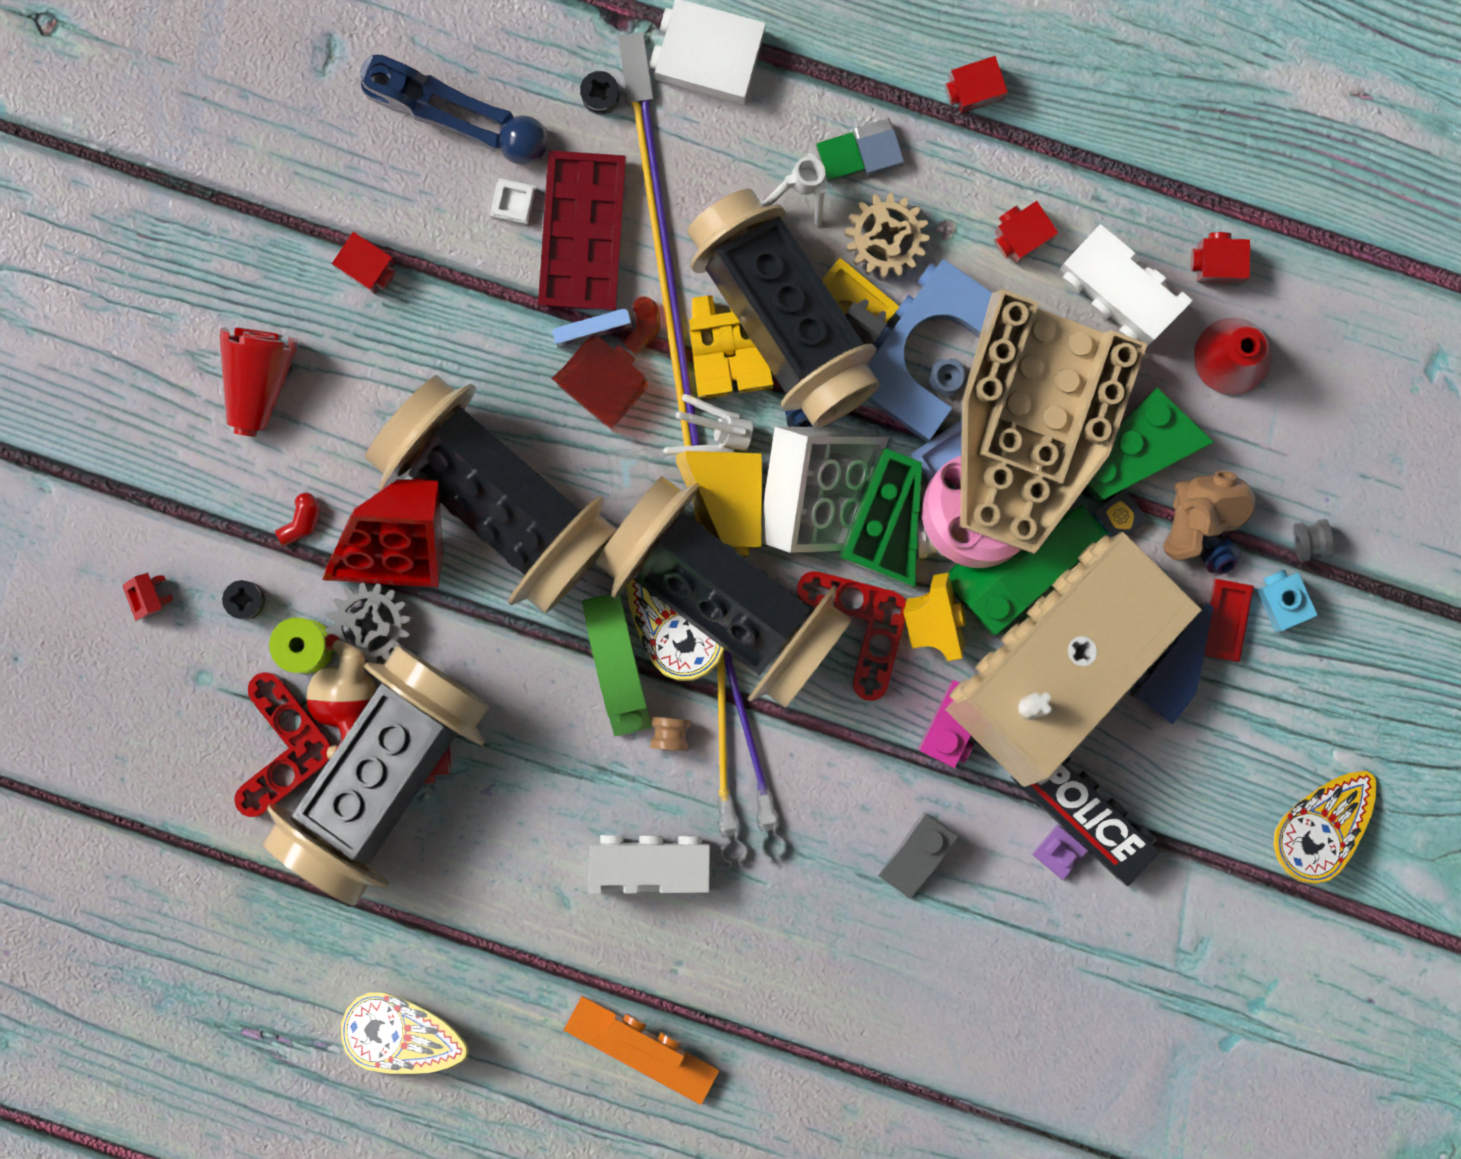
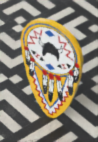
(1325, 828)

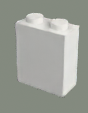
(708, 50)

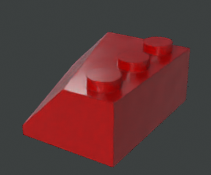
(392, 538)

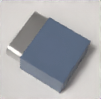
(878, 146)

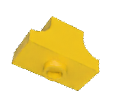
(937, 619)

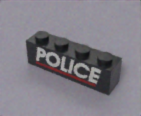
(1094, 822)

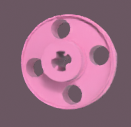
(942, 524)

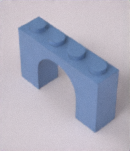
(946, 296)

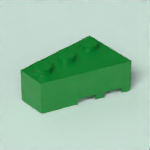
(1146, 443)
(886, 521)

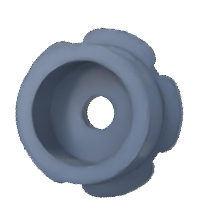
(952, 367)

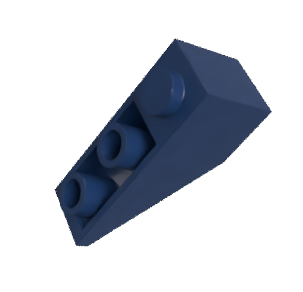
(1176, 674)

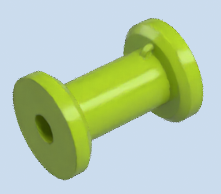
(286, 641)

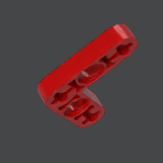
(869, 612)
(295, 741)

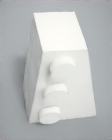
(649, 865)

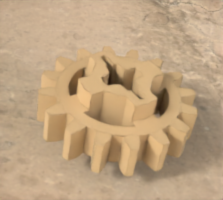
(881, 219)

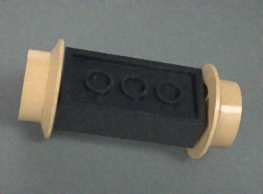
(783, 307)

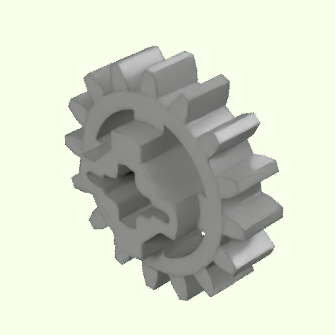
(372, 606)

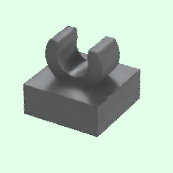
(865, 323)

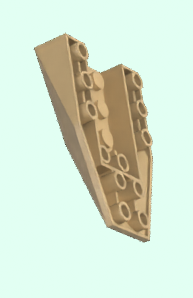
(1038, 417)

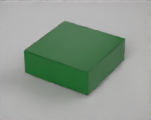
(840, 156)

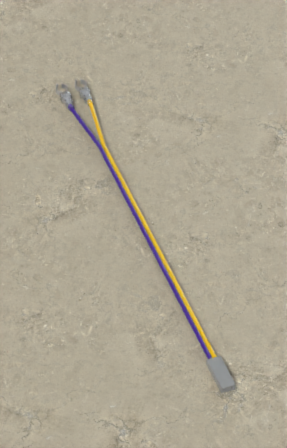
(639, 91)

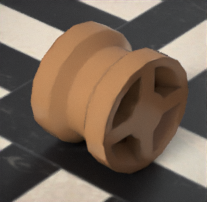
(670, 734)

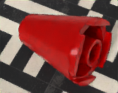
(1232, 356)
(253, 376)

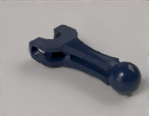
(409, 92)

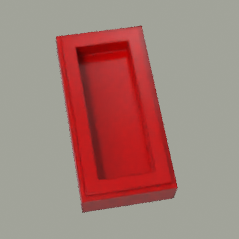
(1229, 619)

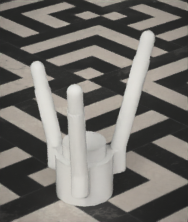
(805, 180)
(729, 429)

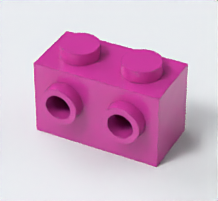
(945, 737)

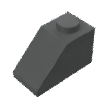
(917, 855)

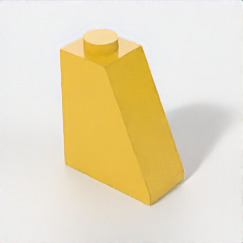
(727, 495)

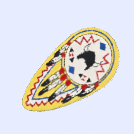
(670, 640)
(399, 1036)

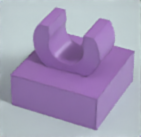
(1059, 852)

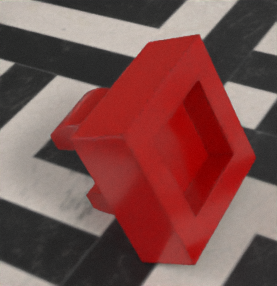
(142, 595)

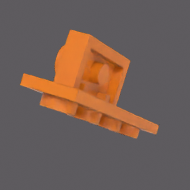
(642, 1050)

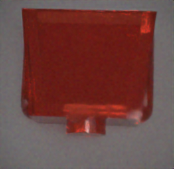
(602, 380)

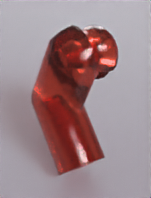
(647, 324)

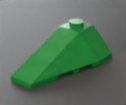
(1005, 590)

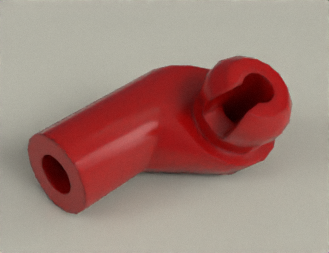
(303, 522)

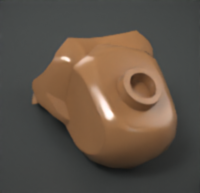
(1207, 508)

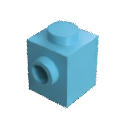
(1285, 600)

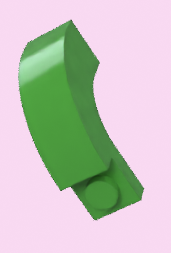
(616, 664)

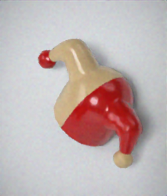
(340, 692)

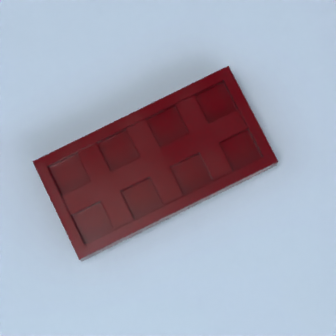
(582, 231)

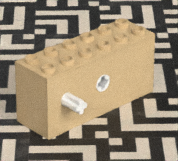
(1071, 658)

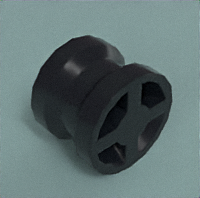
(603, 99)
(251, 600)

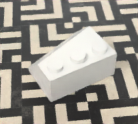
(1122, 289)
(815, 486)

